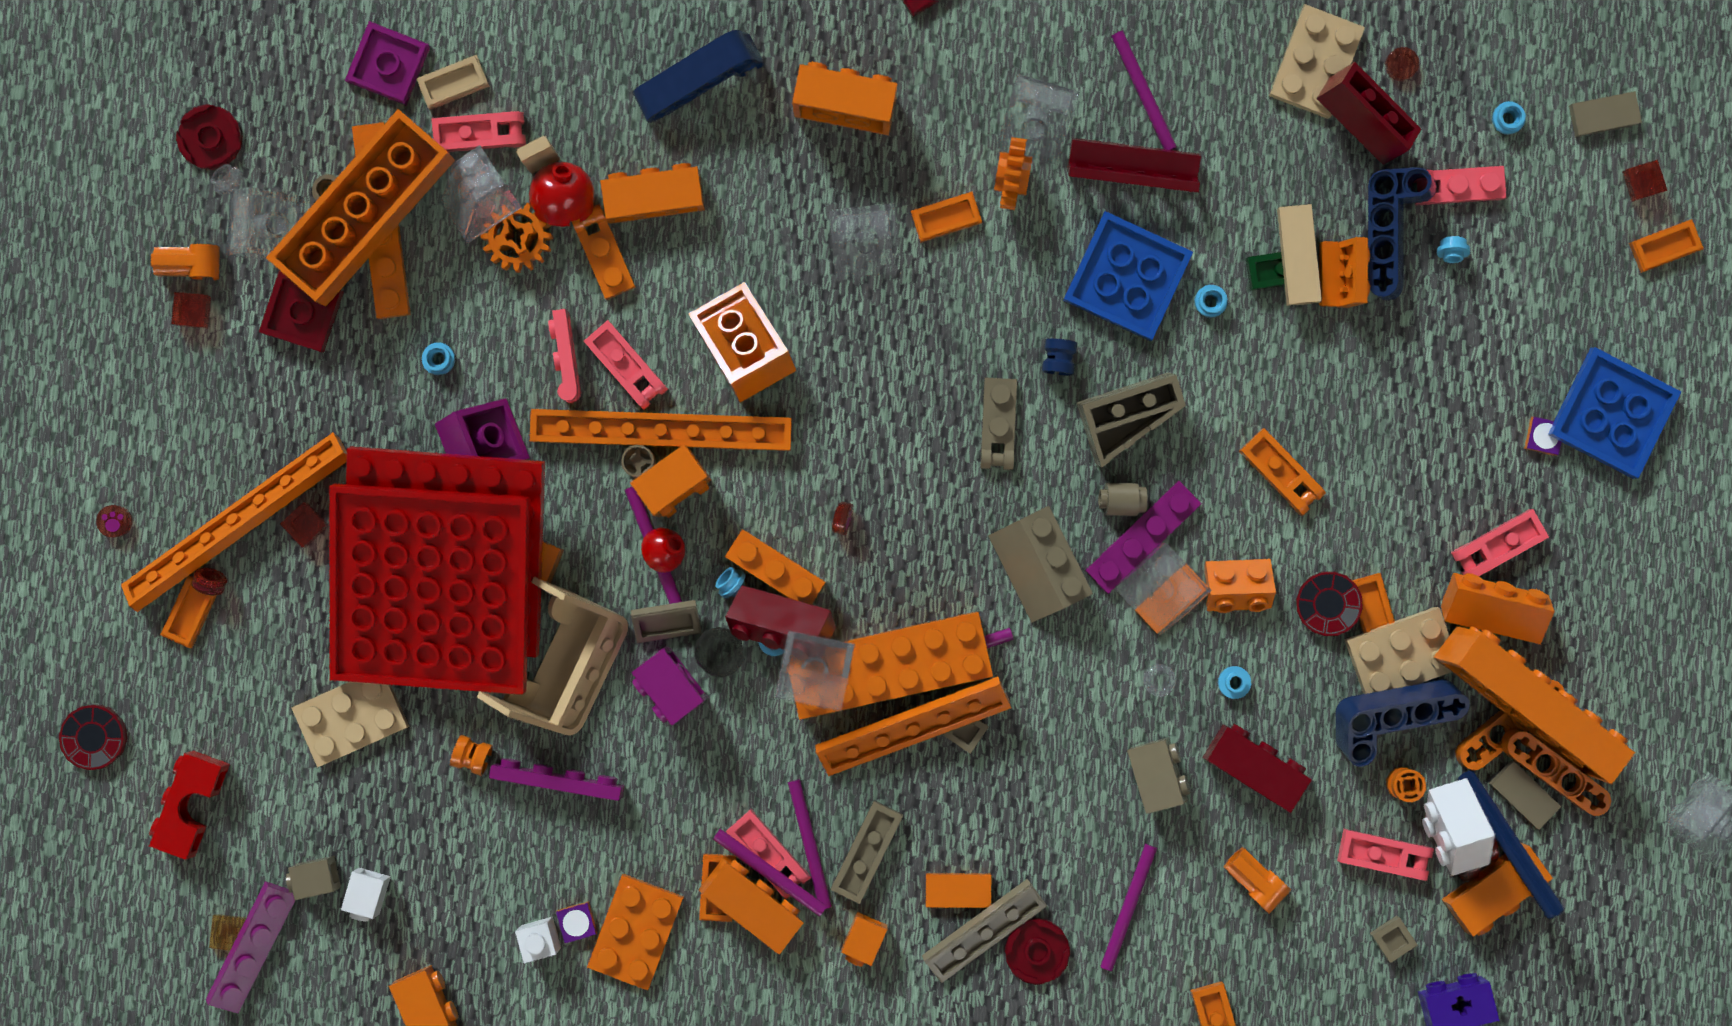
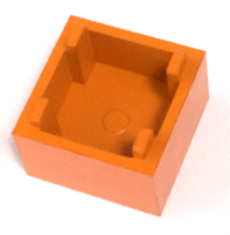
(671, 482)

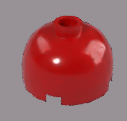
(561, 194)

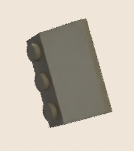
(1040, 564)

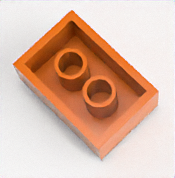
(844, 98)

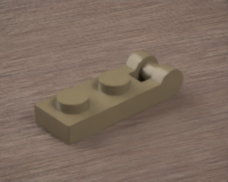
(998, 422)

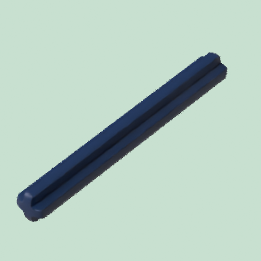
(1515, 851)

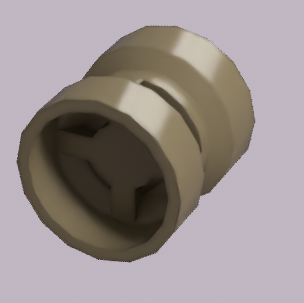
(635, 458)

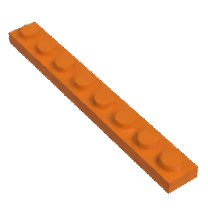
(660, 429)
(234, 522)

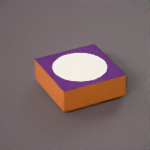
(1538, 437)
(576, 922)

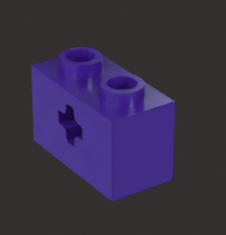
(1475, 1009)

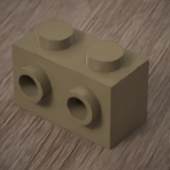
(1159, 775)

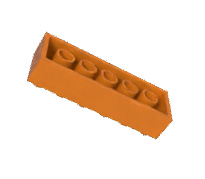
(360, 208)
(912, 662)
(1534, 703)

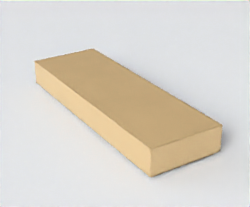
(1299, 255)

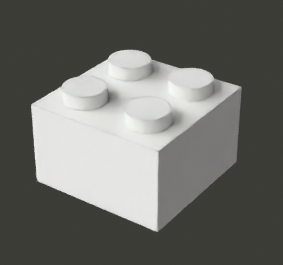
(1458, 827)

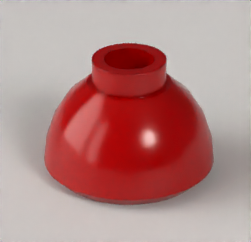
(663, 549)

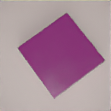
(387, 63)

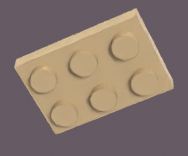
(1315, 52)
(1399, 652)
(348, 719)

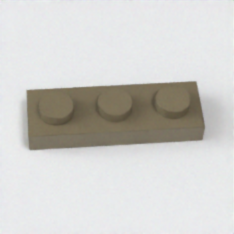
(866, 852)

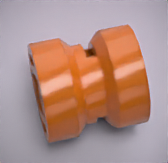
(470, 755)
(1399, 780)

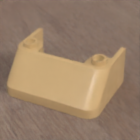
(572, 666)

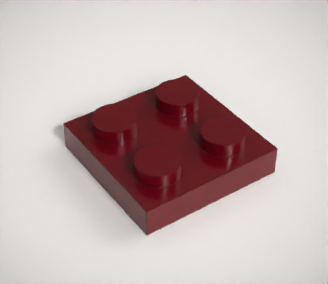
(297, 317)

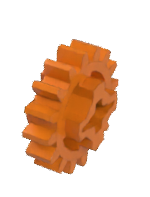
(1013, 173)
(529, 231)

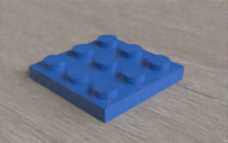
(1128, 276)
(1614, 413)

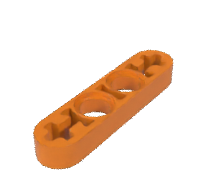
(1472, 741)
(1555, 773)

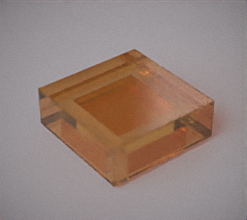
(225, 931)

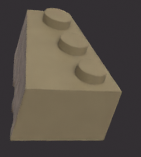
(1128, 413)

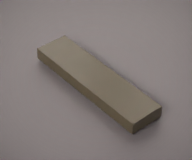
(984, 931)

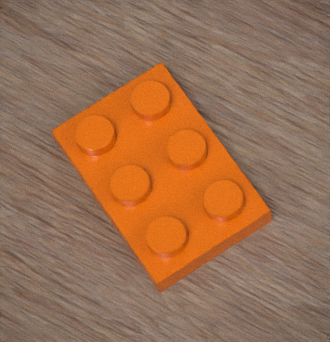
(635, 932)

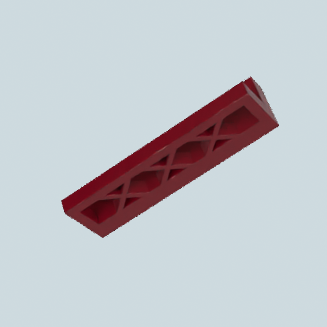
(1134, 165)

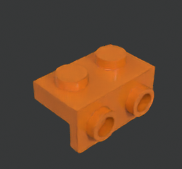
(1344, 272)
(1240, 585)

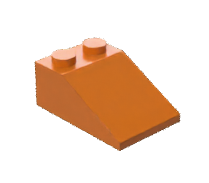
(742, 342)

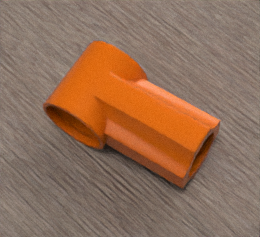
(190, 261)
(1262, 884)

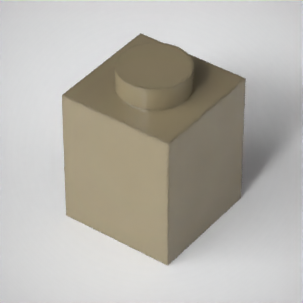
(313, 878)

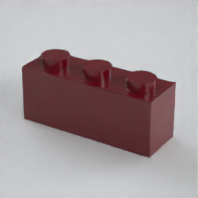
(1369, 113)
(769, 618)
(1258, 766)

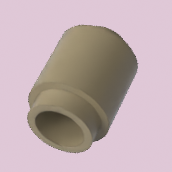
(1123, 499)

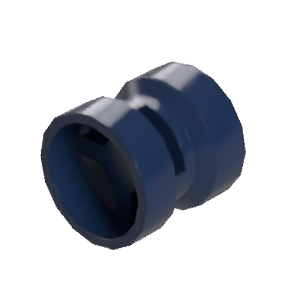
(1059, 356)

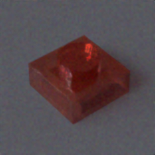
(1644, 180)
(191, 310)
(304, 524)

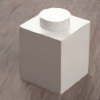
(365, 894)
(538, 939)

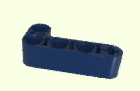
(697, 73)
(1393, 233)
(1392, 712)

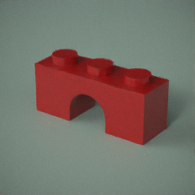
(175, 829)

